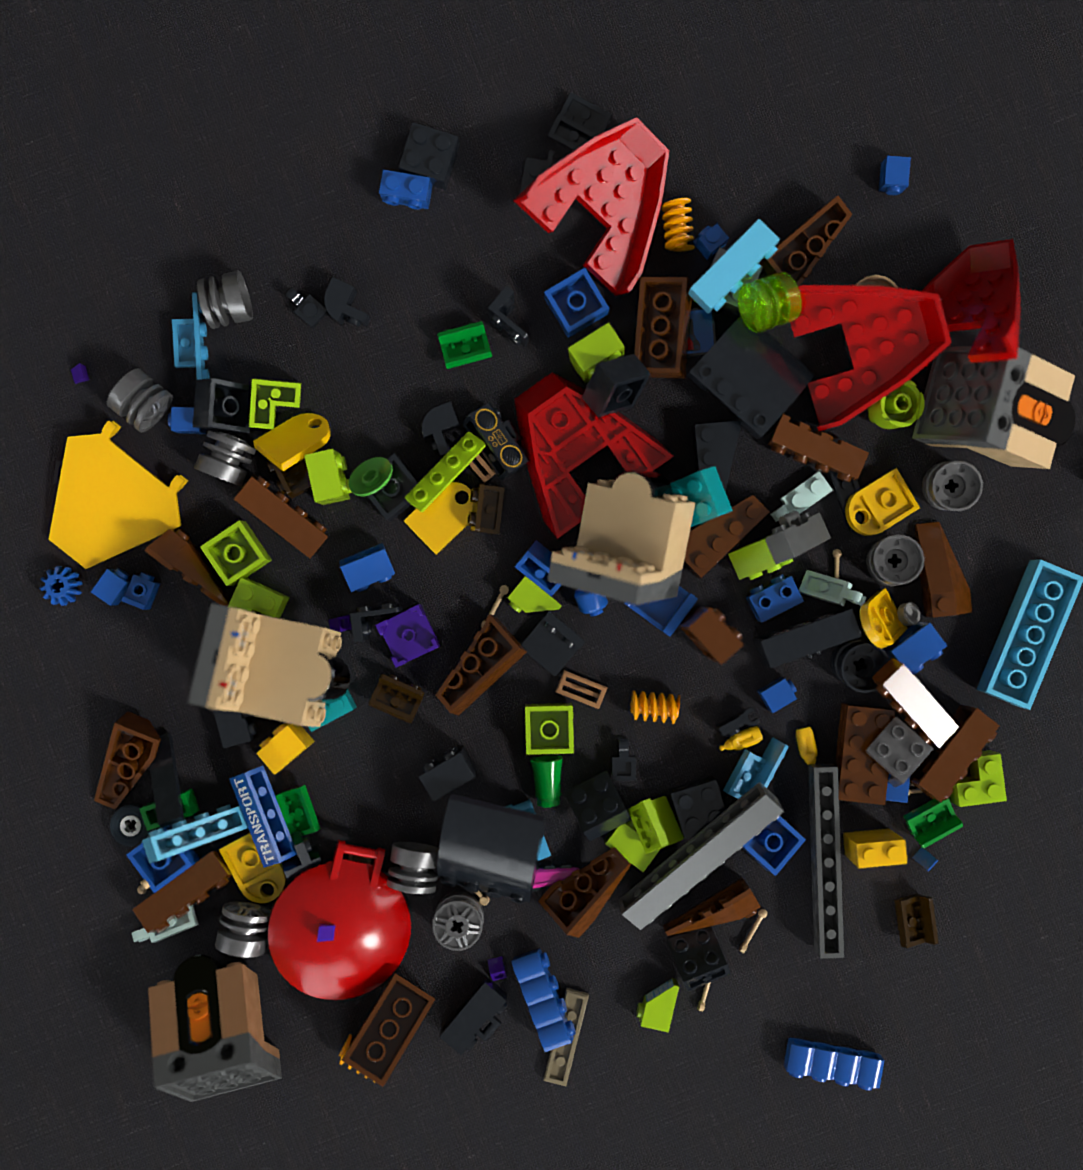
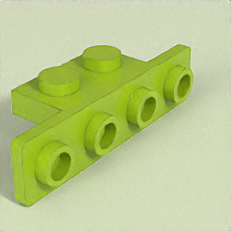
(445, 471)

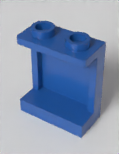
(666, 613)

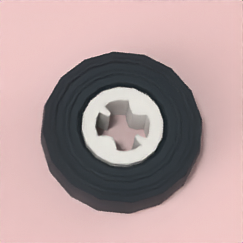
(119, 825)

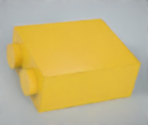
(875, 848)

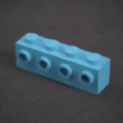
(734, 266)
(188, 836)

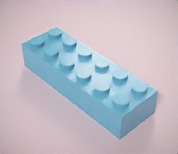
(1030, 633)

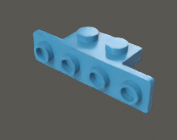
(189, 343)
(755, 769)

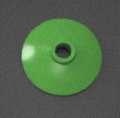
(370, 476)

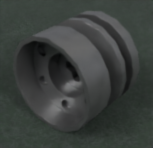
(220, 301)
(139, 400)
(225, 458)
(965, 489)
(900, 548)
(413, 872)
(459, 907)
(243, 929)

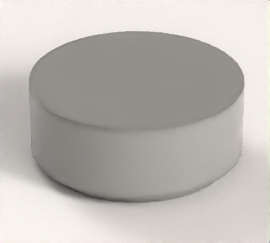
(908, 614)

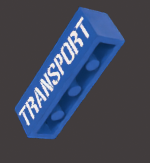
(263, 816)

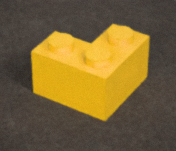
(284, 747)

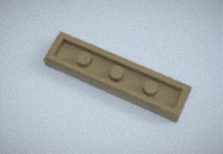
(561, 1058)

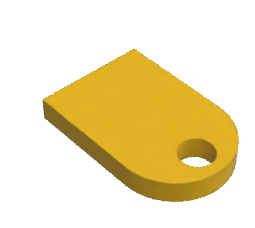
(293, 439)
(882, 504)
(442, 518)
(881, 619)
(249, 872)

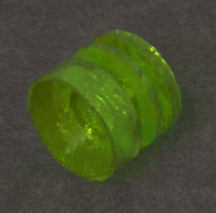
(769, 302)

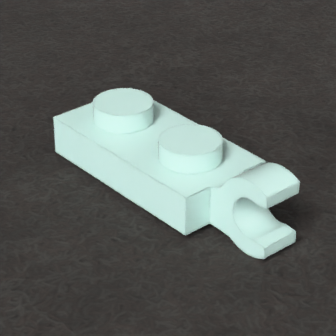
(803, 496)
(829, 589)
(176, 926)

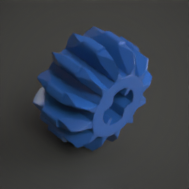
(65, 593)

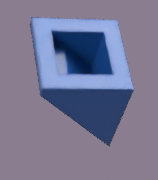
(925, 859)

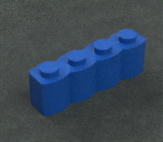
(542, 999)
(833, 1063)

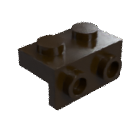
(292, 480)
(486, 509)
(396, 698)
(916, 920)

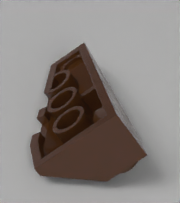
(178, 553)
(942, 580)
(128, 756)
(581, 896)
(725, 906)

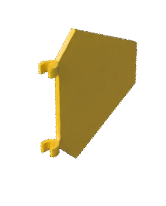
(109, 500)

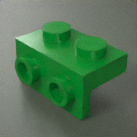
(464, 344)
(298, 810)
(932, 822)

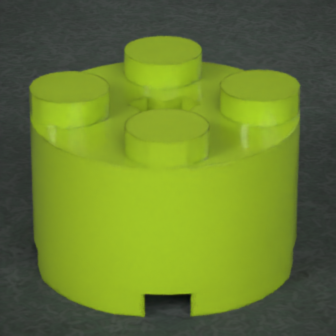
(898, 408)

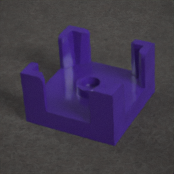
(408, 635)

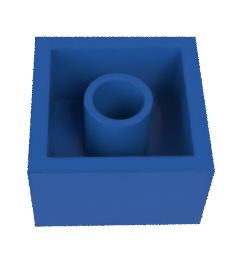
(576, 302)
(916, 646)
(774, 845)
(164, 870)

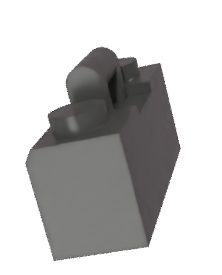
(796, 538)

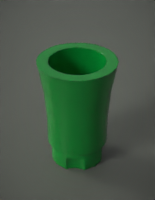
(547, 779)

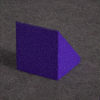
(79, 373)
(340, 624)
(326, 932)
(497, 968)

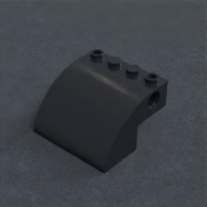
(751, 376)
(490, 848)

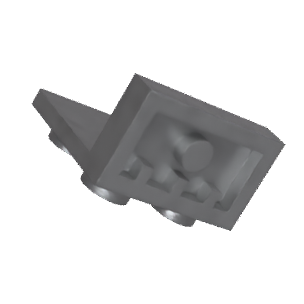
(899, 751)

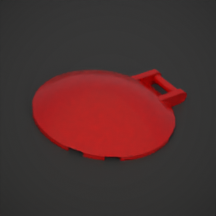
(368, 921)

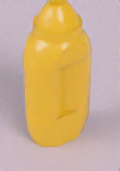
(743, 739)
(807, 744)

